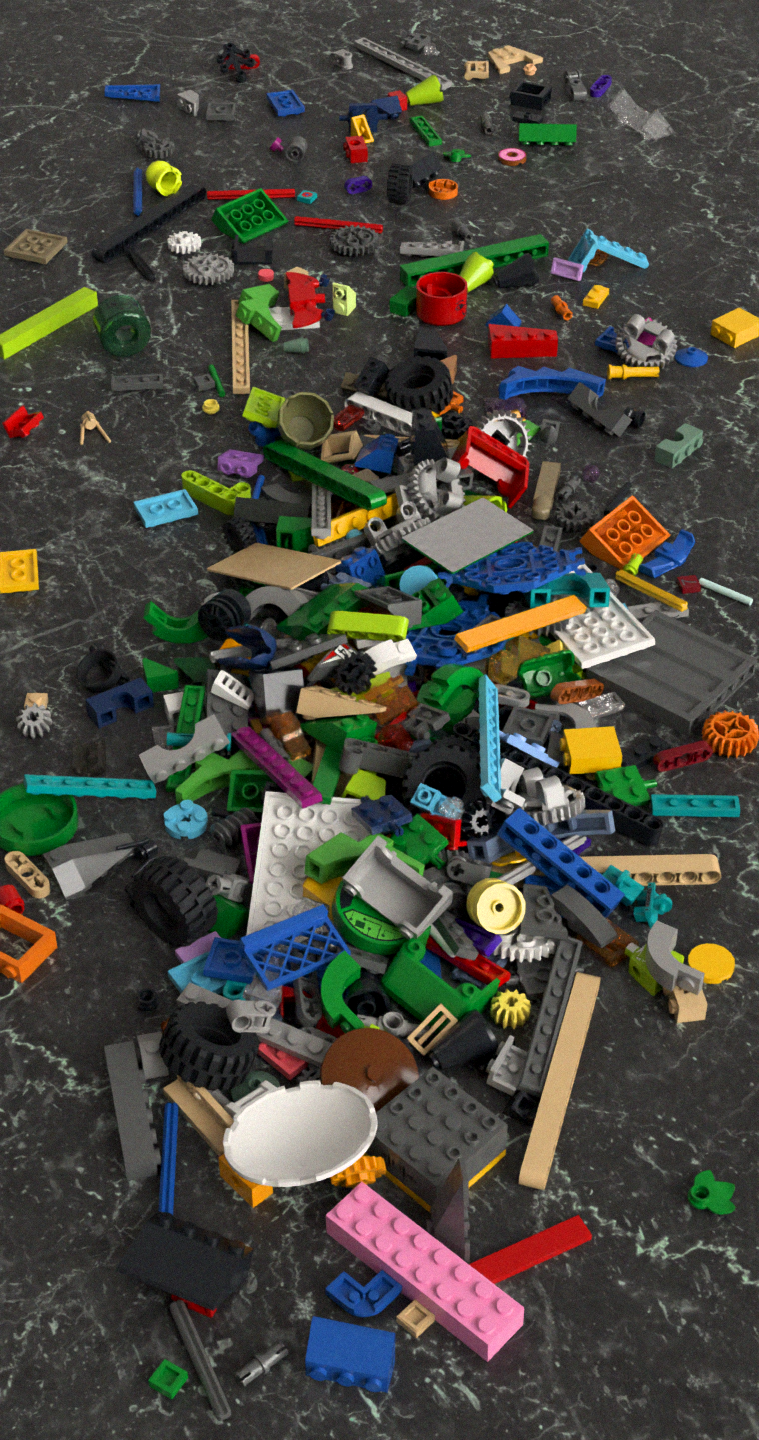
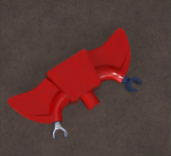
(304, 300)

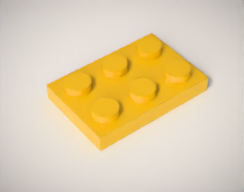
(18, 571)

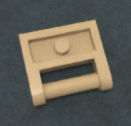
(481, 69)

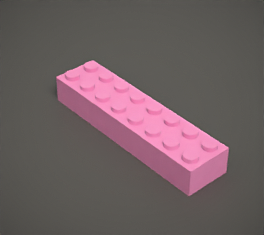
(426, 1269)

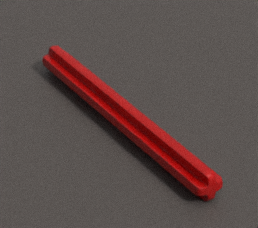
(234, 194)
(334, 224)

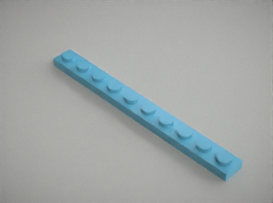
(489, 739)

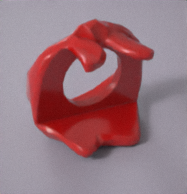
(289, 997)

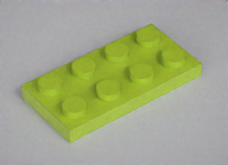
(263, 407)

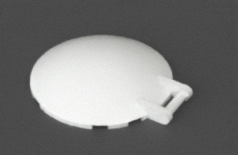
(298, 1132)

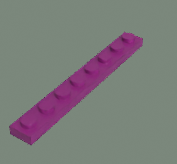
(276, 767)

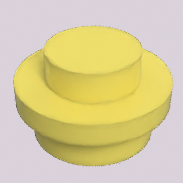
(210, 406)

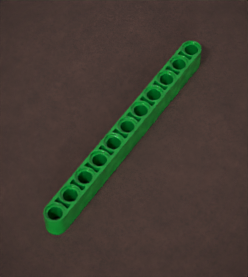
(325, 475)

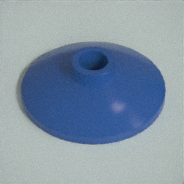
(691, 357)

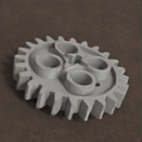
(208, 269)

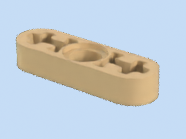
(28, 883)

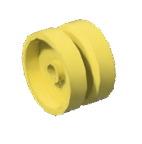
(496, 905)

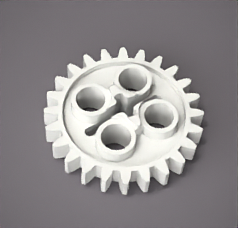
(525, 946)

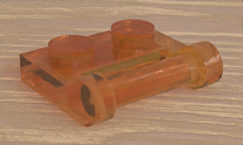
(616, 947)

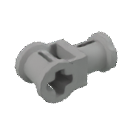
(228, 886)

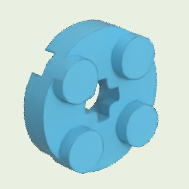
(185, 811)

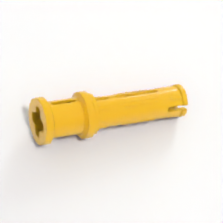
(624, 371)

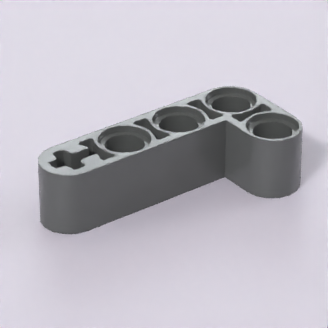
(373, 757)

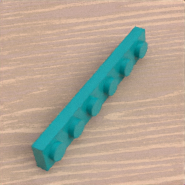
(89, 786)

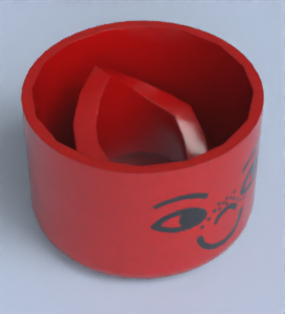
(441, 298)

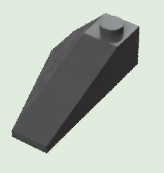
(81, 863)
(450, 1213)

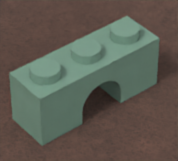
(673, 452)

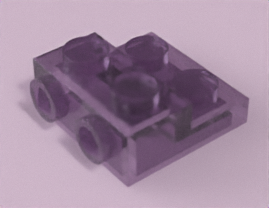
(509, 404)

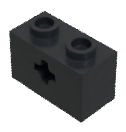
(372, 377)

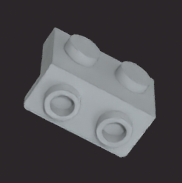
(507, 1068)

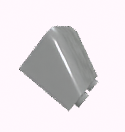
(396, 890)

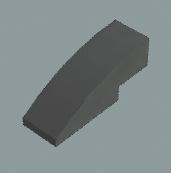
(583, 916)

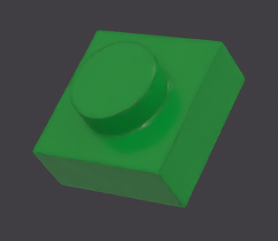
(168, 1379)

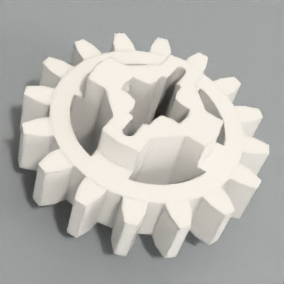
(184, 242)

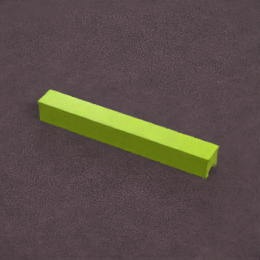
(47, 321)

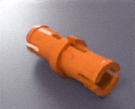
(561, 307)

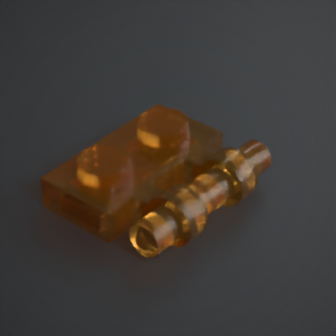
(396, 703)

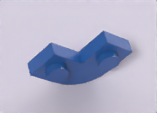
(364, 1300)

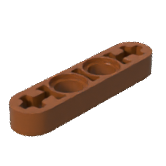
(576, 691)

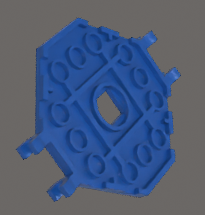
(534, 568)
(425, 639)

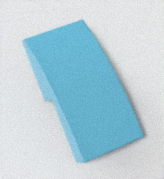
(428, 799)

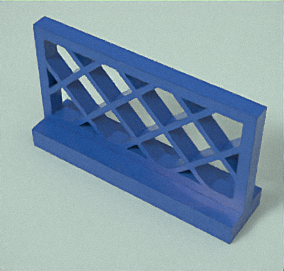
(281, 934)

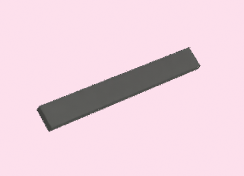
(550, 1017)

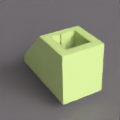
(343, 299)

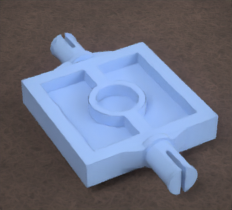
(534, 750)

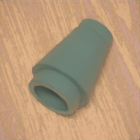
(297, 345)

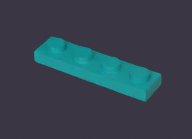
(695, 805)

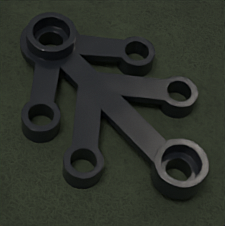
(230, 49)

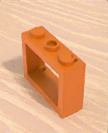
(41, 936)

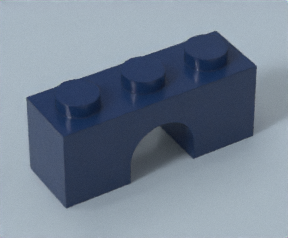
(133, 695)

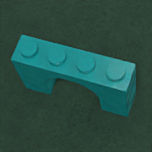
(590, 587)

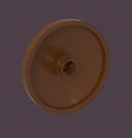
(371, 1063)

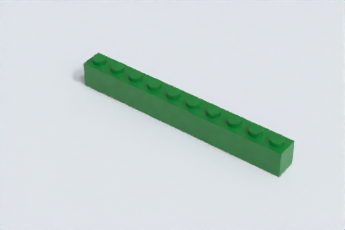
(500, 254)

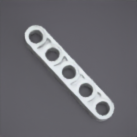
(384, 413)

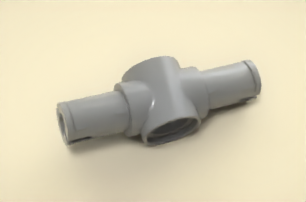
(394, 1020)

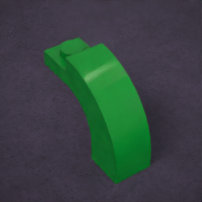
(172, 628)
(450, 677)
(336, 979)

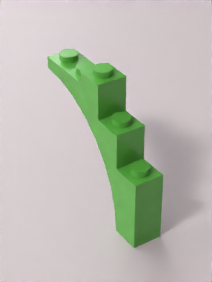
(215, 773)

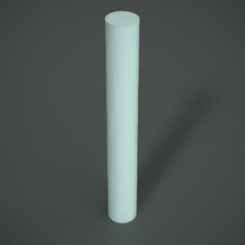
(725, 591)

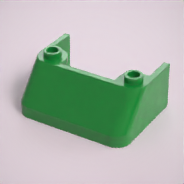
(423, 991)

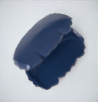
(258, 641)

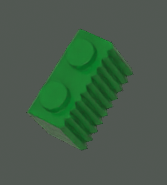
(403, 302)

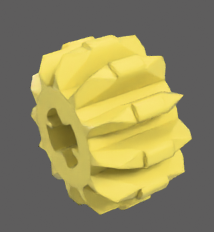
(510, 1009)

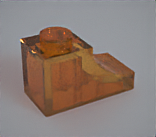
(288, 731)

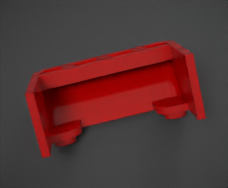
(495, 461)

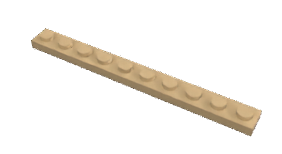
(240, 353)

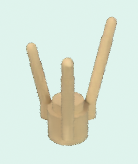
(89, 422)

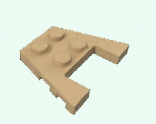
(508, 55)

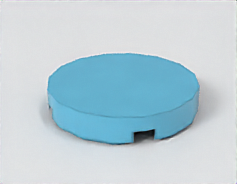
(416, 579)

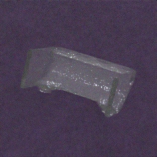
(650, 126)

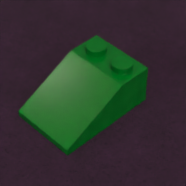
(336, 729)

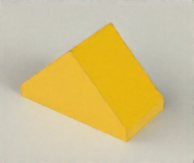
(360, 127)

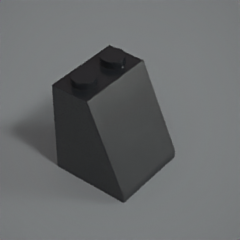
(426, 438)
(276, 692)

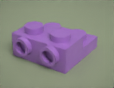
(239, 463)

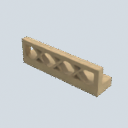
(201, 1112)

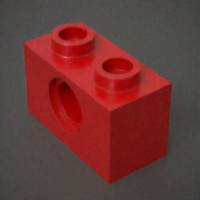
(356, 149)

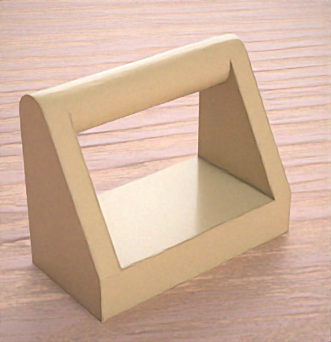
(339, 443)

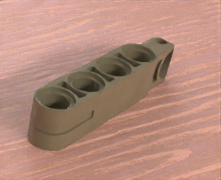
(546, 490)

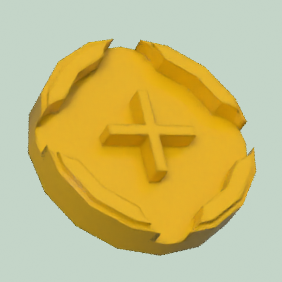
(713, 961)

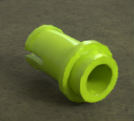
(633, 564)

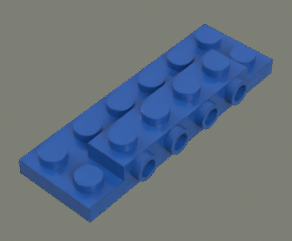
(226, 964)

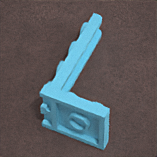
(589, 243)

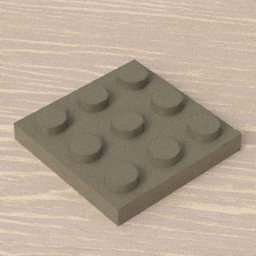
(35, 246)

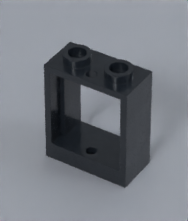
(531, 95)

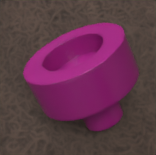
(276, 145)

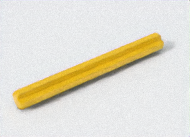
(651, 590)

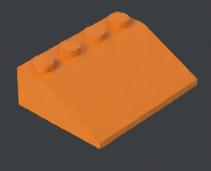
(623, 533)

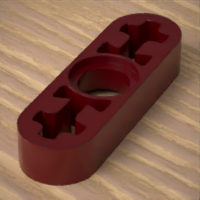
(669, 758)

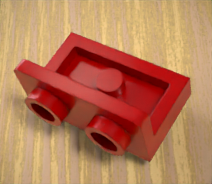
(21, 422)

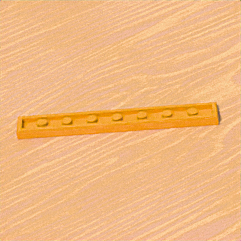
(519, 623)

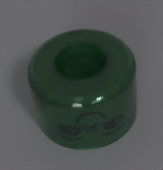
(118, 312)

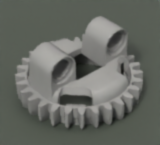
(637, 353)
(507, 428)
(423, 482)
(388, 539)
(557, 800)

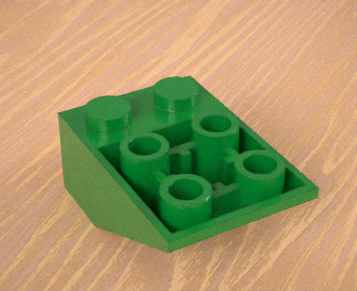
(294, 533)
(437, 605)

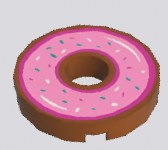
(512, 156)

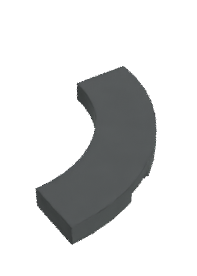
(277, 493)

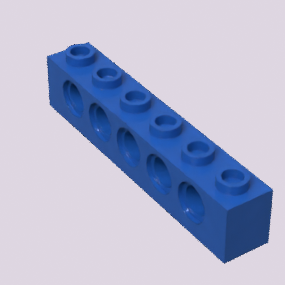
(559, 861)

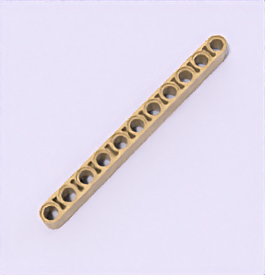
(661, 869)
(559, 1082)

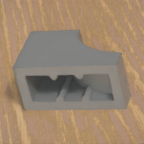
(150, 1055)

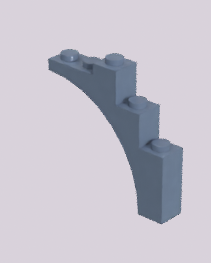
(587, 823)

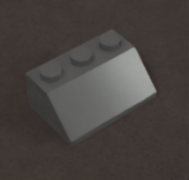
(392, 602)

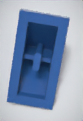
(504, 316)

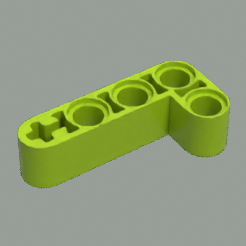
(213, 493)
(368, 626)

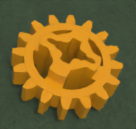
(362, 1170)

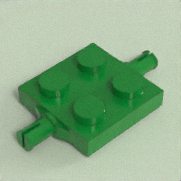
(626, 785)
(421, 842)

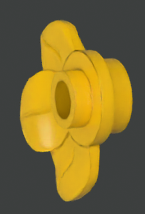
(510, 858)

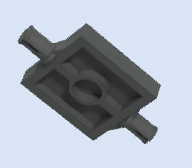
(534, 975)

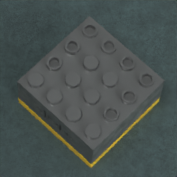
(428, 1131)

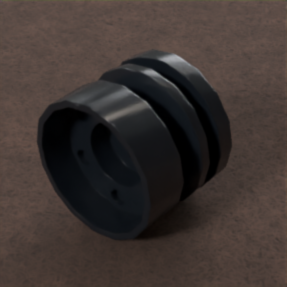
(223, 611)

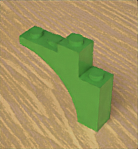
(254, 309)
(341, 852)

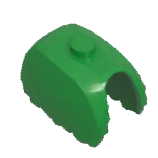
(546, 671)
(458, 704)

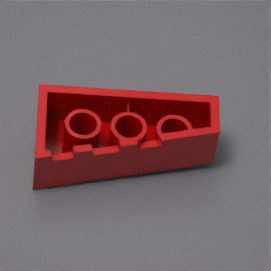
(521, 342)

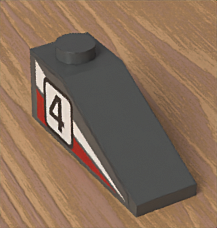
(326, 666)

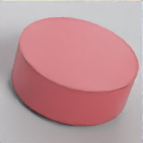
(266, 275)

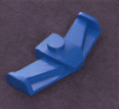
(669, 555)

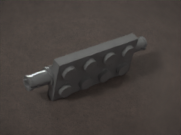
(228, 714)

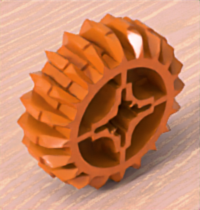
(730, 733)

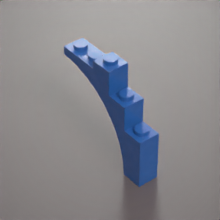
(525, 380)

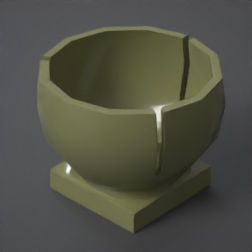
(305, 420)

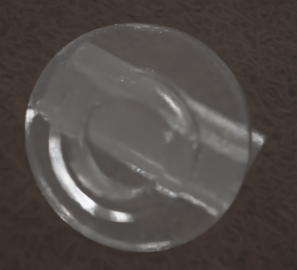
(430, 49)
(452, 807)

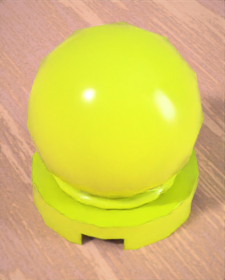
(163, 177)

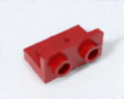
(448, 827)

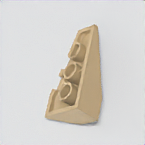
(325, 702)

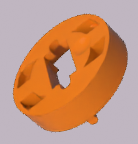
(448, 187)

